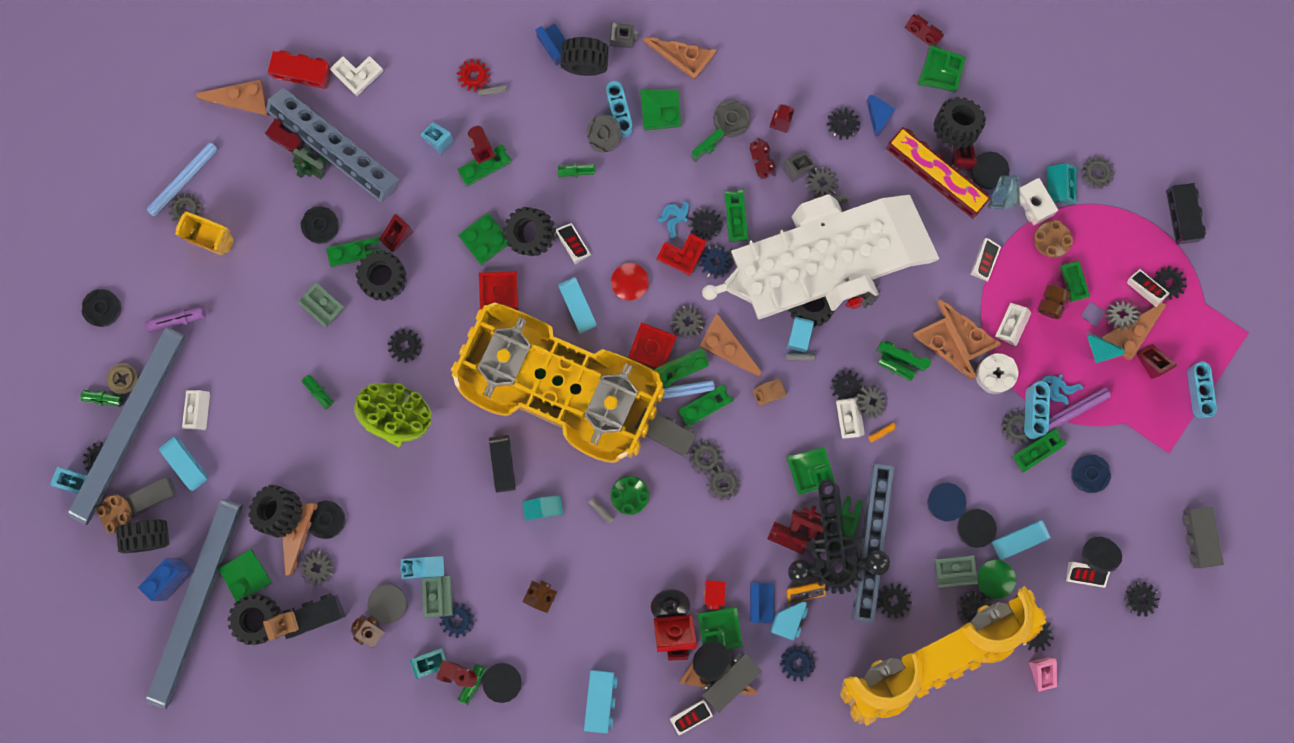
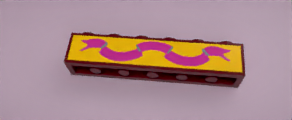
(938, 172)

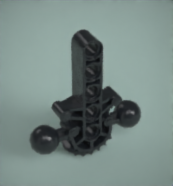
(801, 571)

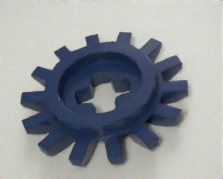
(709, 265)
(462, 625)
(798, 672)

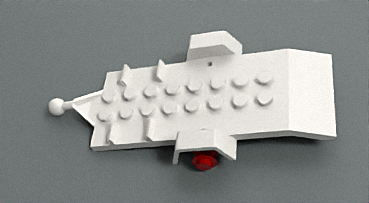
(819, 259)

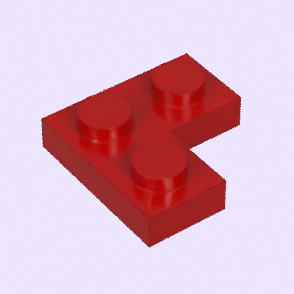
(684, 259)

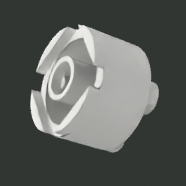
(1004, 365)

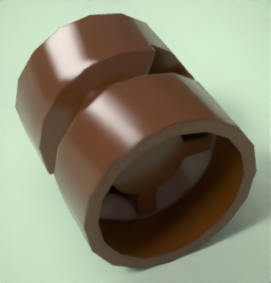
(1053, 303)

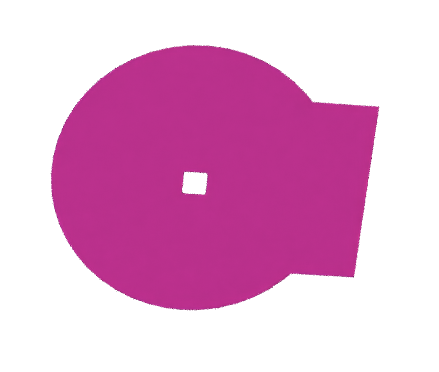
(1110, 250)

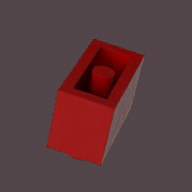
(714, 594)

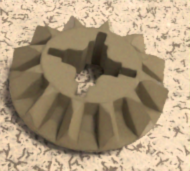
(113, 378)

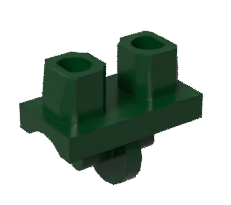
(307, 165)

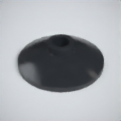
(678, 605)

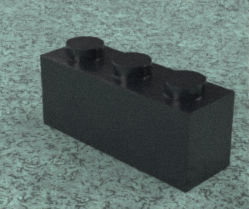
(1185, 213)
(316, 614)

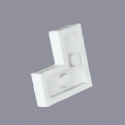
(356, 78)

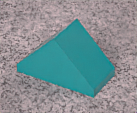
(1103, 349)
(542, 508)
(427, 663)

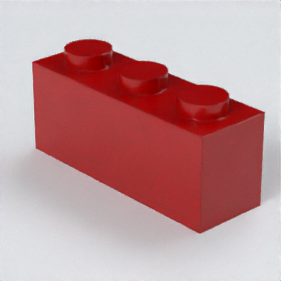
(299, 69)

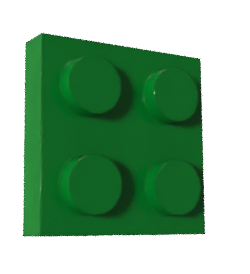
(484, 239)

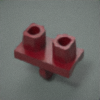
(799, 519)

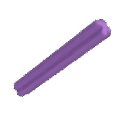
(1078, 408)

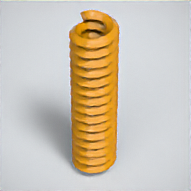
(880, 433)

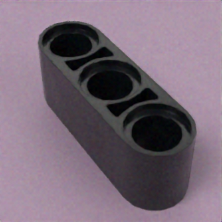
(502, 463)

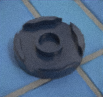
(1091, 474)
(946, 502)

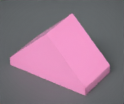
(1044, 673)

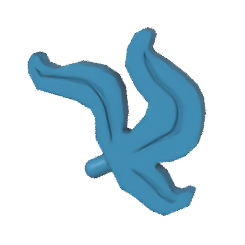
(680, 215)
(1054, 388)

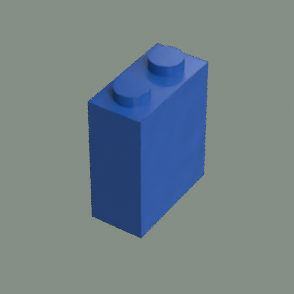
(165, 579)

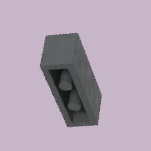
(668, 433)
(1202, 537)
(739, 676)

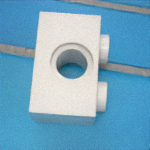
(1036, 191)

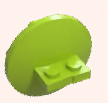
(392, 413)

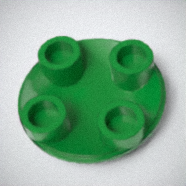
(629, 495)
(996, 579)

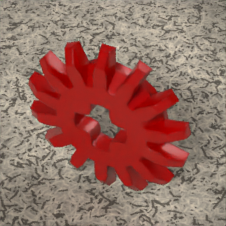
(475, 67)

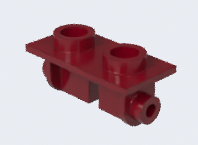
(918, 27)
(761, 152)
(790, 539)

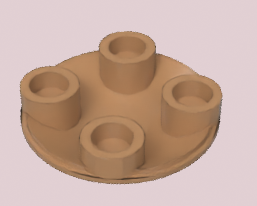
(1053, 239)
(114, 512)

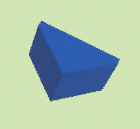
(879, 113)

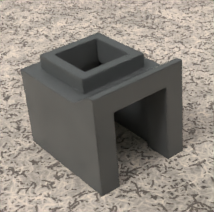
(621, 41)

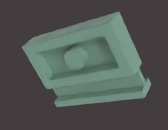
(321, 305)
(955, 571)
(437, 597)

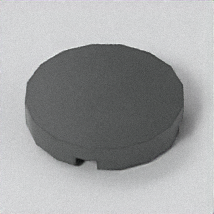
(732, 118)
(604, 133)
(387, 603)

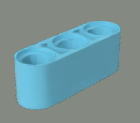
(619, 101)
(577, 305)
(1197, 398)
(1042, 402)
(183, 463)
(1021, 539)

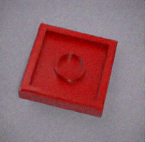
(499, 288)
(651, 346)
(674, 633)

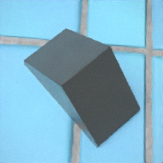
(798, 166)

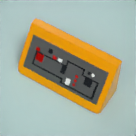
(805, 592)

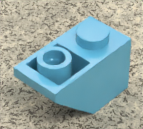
(422, 567)
(787, 621)

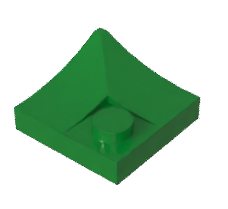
(941, 69)
(660, 109)
(810, 469)
(245, 575)
(721, 627)

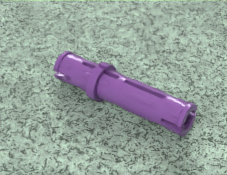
(183, 317)

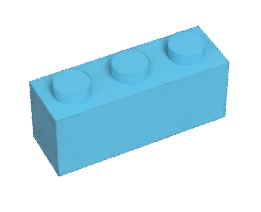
(600, 701)

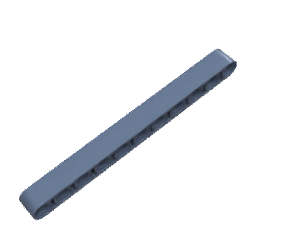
(126, 426)
(194, 604)

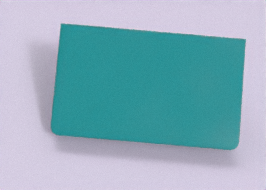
(1062, 183)

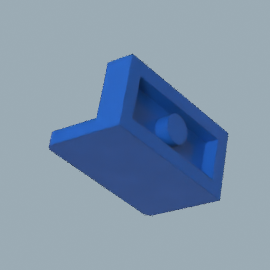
(552, 40)
(761, 602)

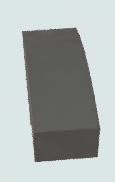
(151, 496)

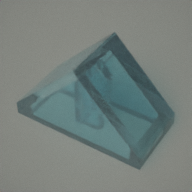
(1006, 193)

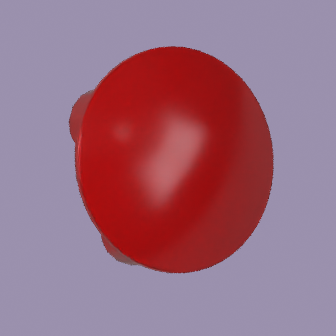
(629, 281)

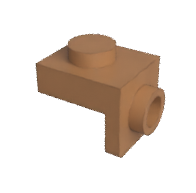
(769, 392)
(280, 625)

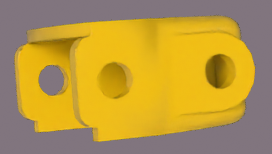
(204, 233)

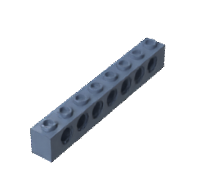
(332, 145)
(874, 534)

